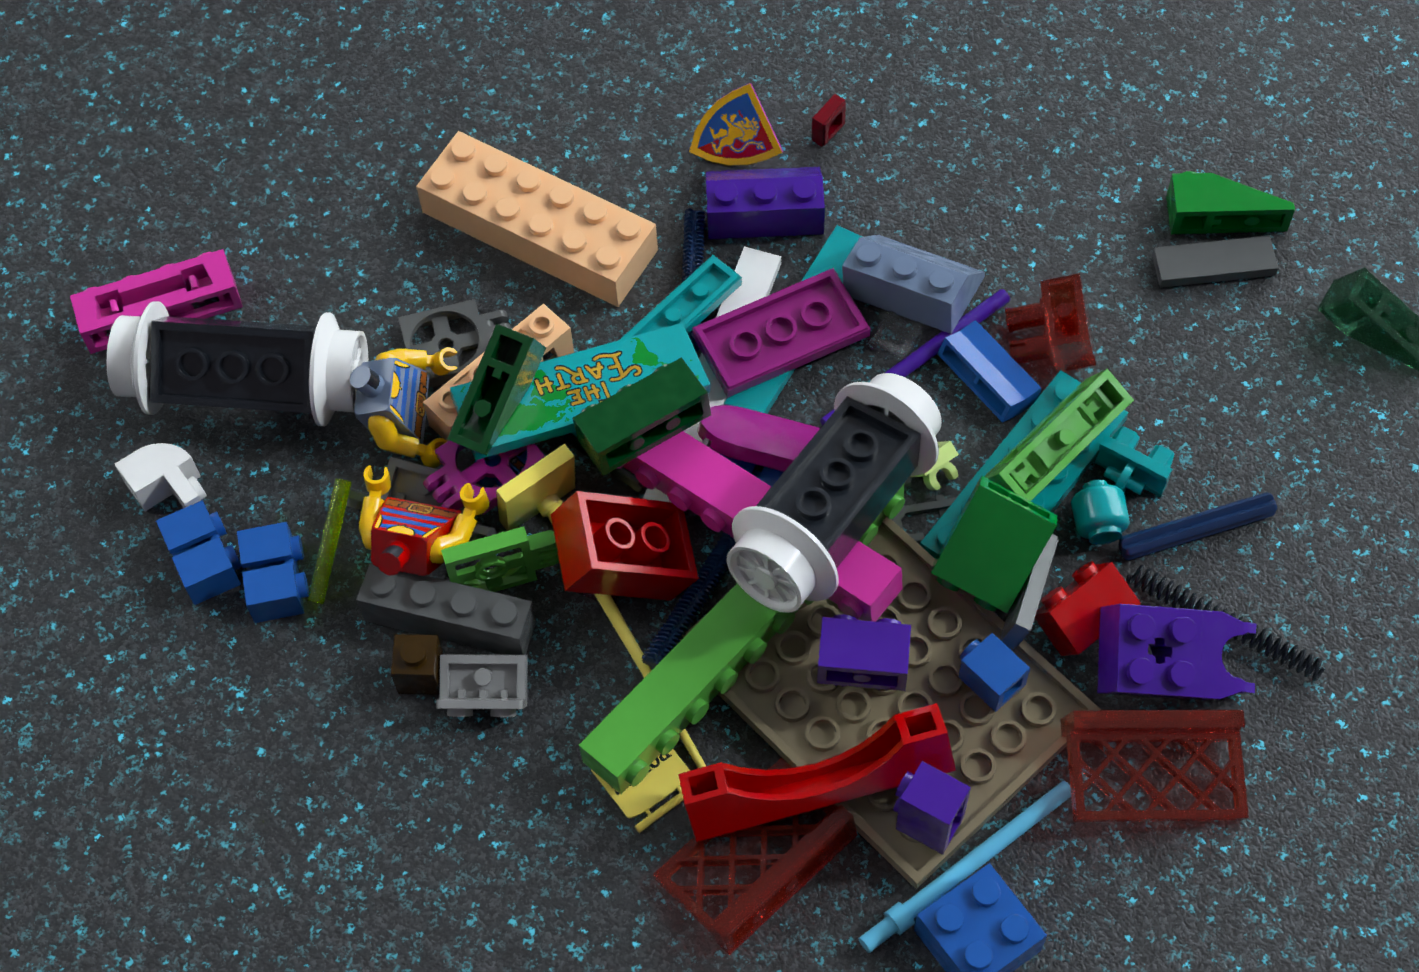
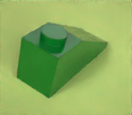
(1219, 205)

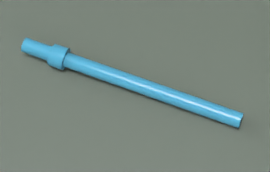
(901, 916)

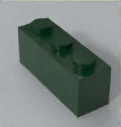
(642, 416)

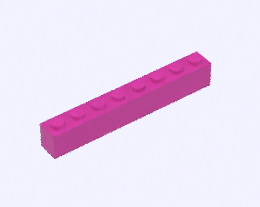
(718, 489)

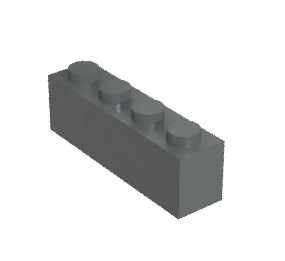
(447, 610)

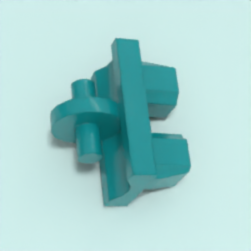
(1132, 468)

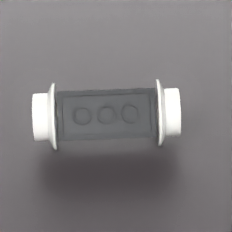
(234, 363)
(834, 492)

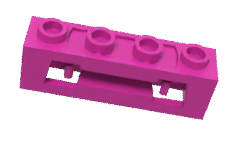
(172, 284)

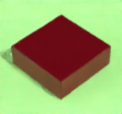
(828, 120)

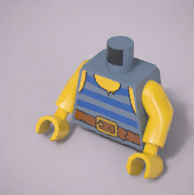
(392, 400)

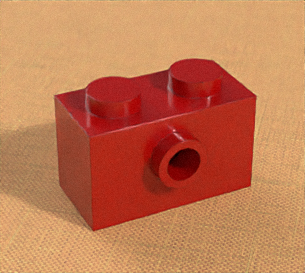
(1073, 614)

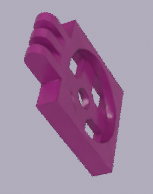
(449, 480)

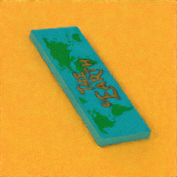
(586, 378)

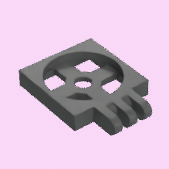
(439, 317)

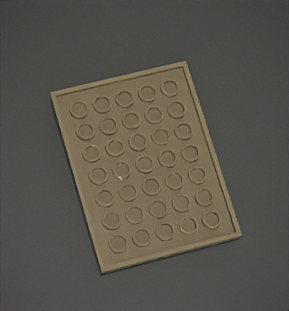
(990, 748)

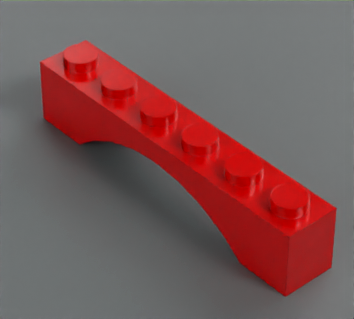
(734, 798)

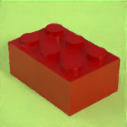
(623, 546)

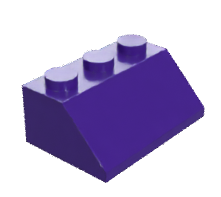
(765, 202)

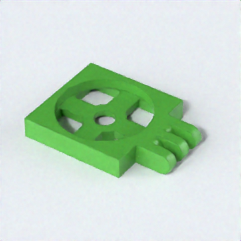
(512, 570)

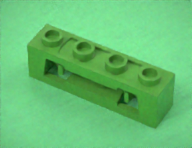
(1061, 435)

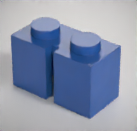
(199, 553)
(272, 575)

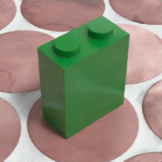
(993, 545)

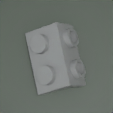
(482, 683)

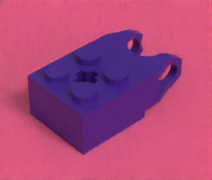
(1183, 648)

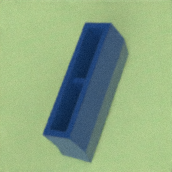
(989, 371)

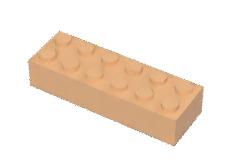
(538, 218)

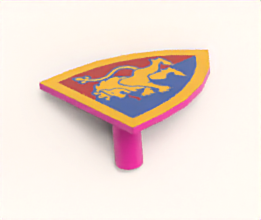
(736, 131)

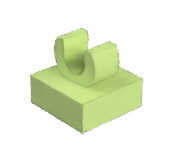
(946, 453)

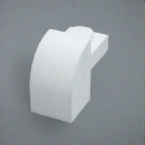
(158, 473)

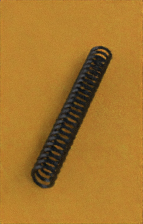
(1245, 638)

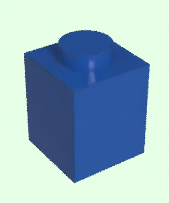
(992, 671)

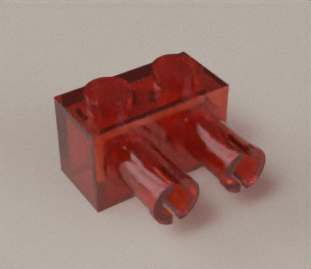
(1066, 321)

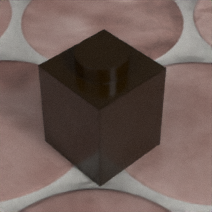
(416, 664)

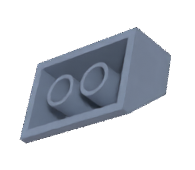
(910, 281)

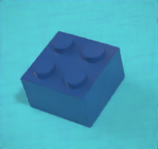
(980, 927)

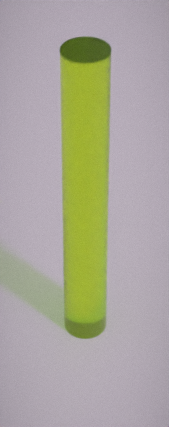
(329, 541)

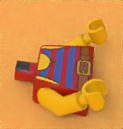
(410, 533)

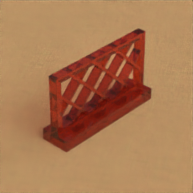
(1162, 727)
(773, 887)

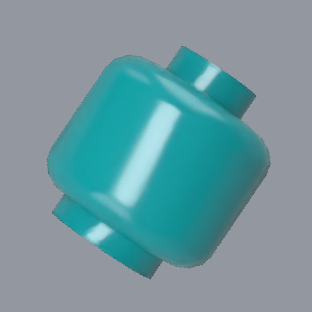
(1100, 512)

